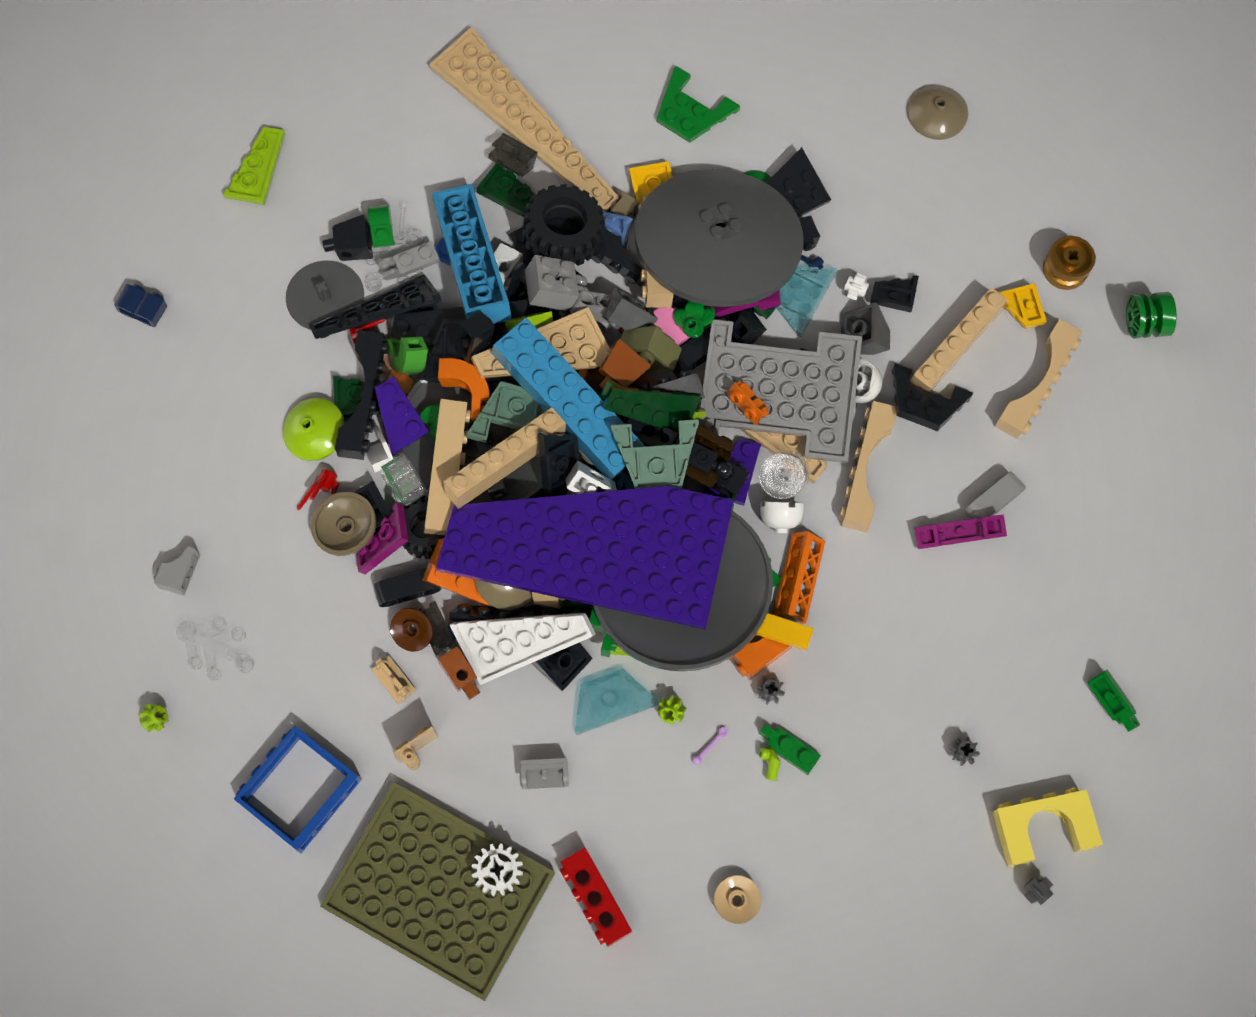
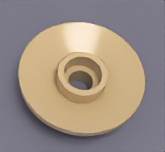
(749, 895)

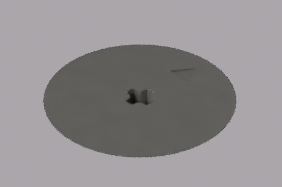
(317, 283)

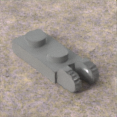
(410, 261)

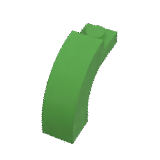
(408, 354)

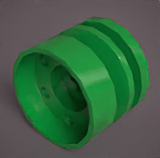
(1151, 315)

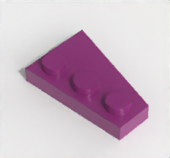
(386, 541)

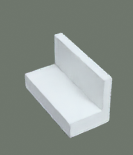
(379, 453)

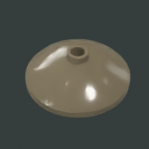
(935, 120)
(335, 516)
(502, 596)

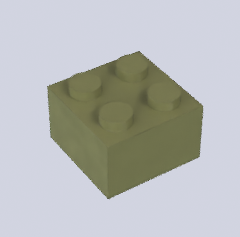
(653, 347)

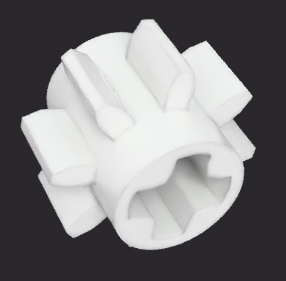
(856, 286)

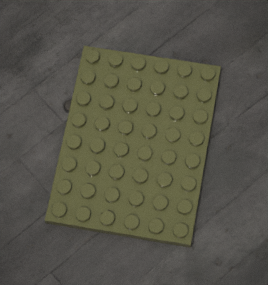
(417, 892)

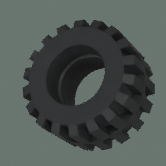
(419, 546)

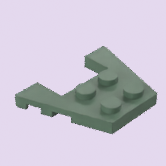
(507, 407)
(657, 464)

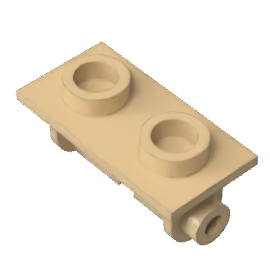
(393, 679)

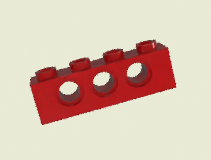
(583, 862)

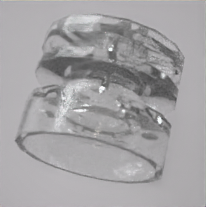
(779, 486)

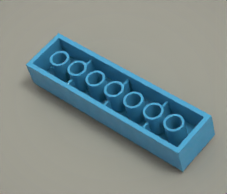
(471, 254)
(558, 386)

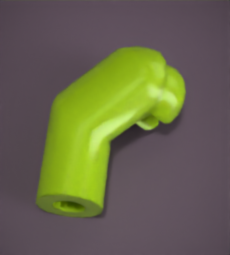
(771, 758)

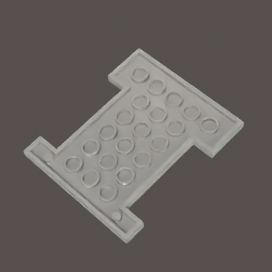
(803, 389)

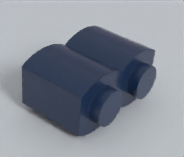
(141, 305)

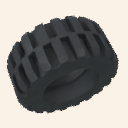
(566, 203)

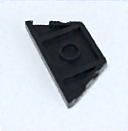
(557, 458)

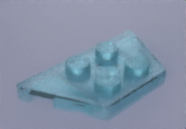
(803, 295)
(610, 700)

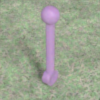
(721, 733)

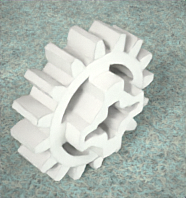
(508, 868)

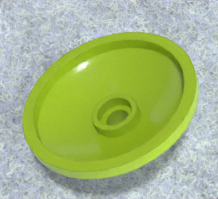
(320, 437)

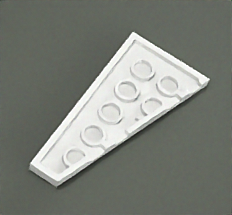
(510, 643)

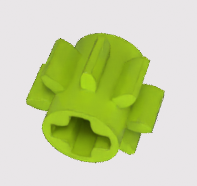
(671, 709)
(153, 717)

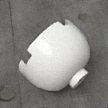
(868, 382)
(781, 515)

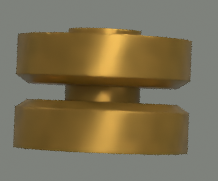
(1069, 262)

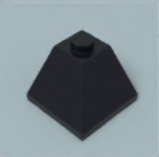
(563, 665)

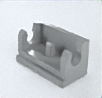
(544, 773)

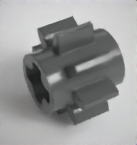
(776, 688)
(959, 754)
(1038, 890)

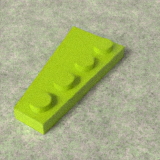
(257, 169)

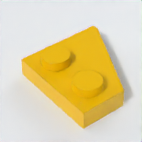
(1025, 305)

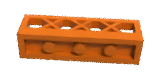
(795, 574)

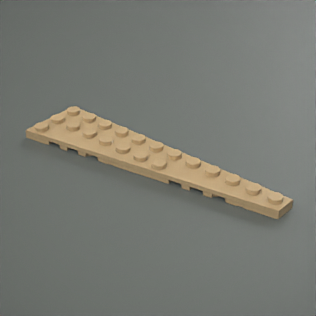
(492, 89)

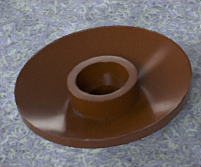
(405, 635)

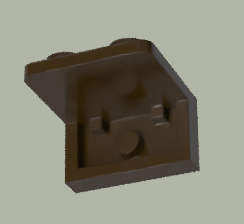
(719, 444)

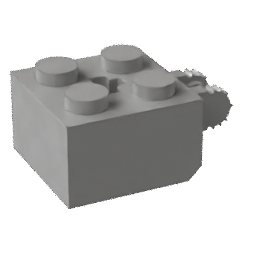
(553, 283)

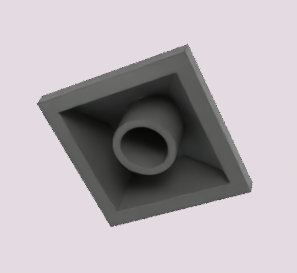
(627, 311)
(869, 324)

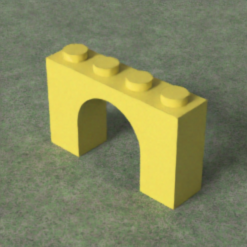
(1072, 807)

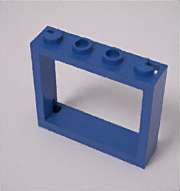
(323, 815)

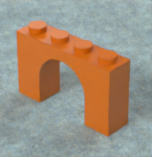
(758, 656)

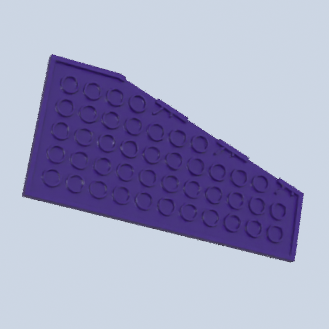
(615, 550)

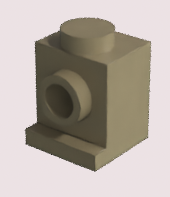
(625, 206)

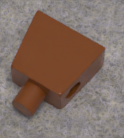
(622, 365)
(454, 663)

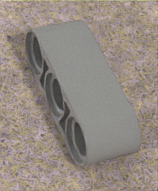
(595, 301)
(996, 497)

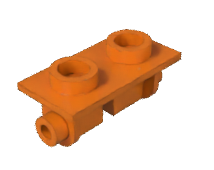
(741, 396)

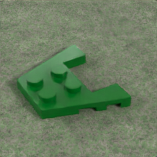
(686, 115)

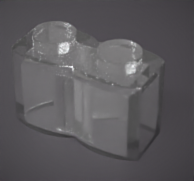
(403, 479)

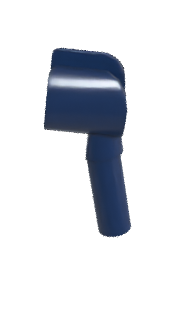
(817, 262)

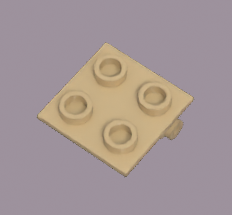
(406, 750)

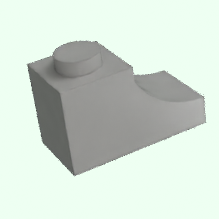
(177, 574)

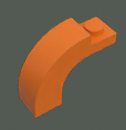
(461, 374)

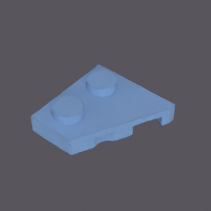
(618, 225)

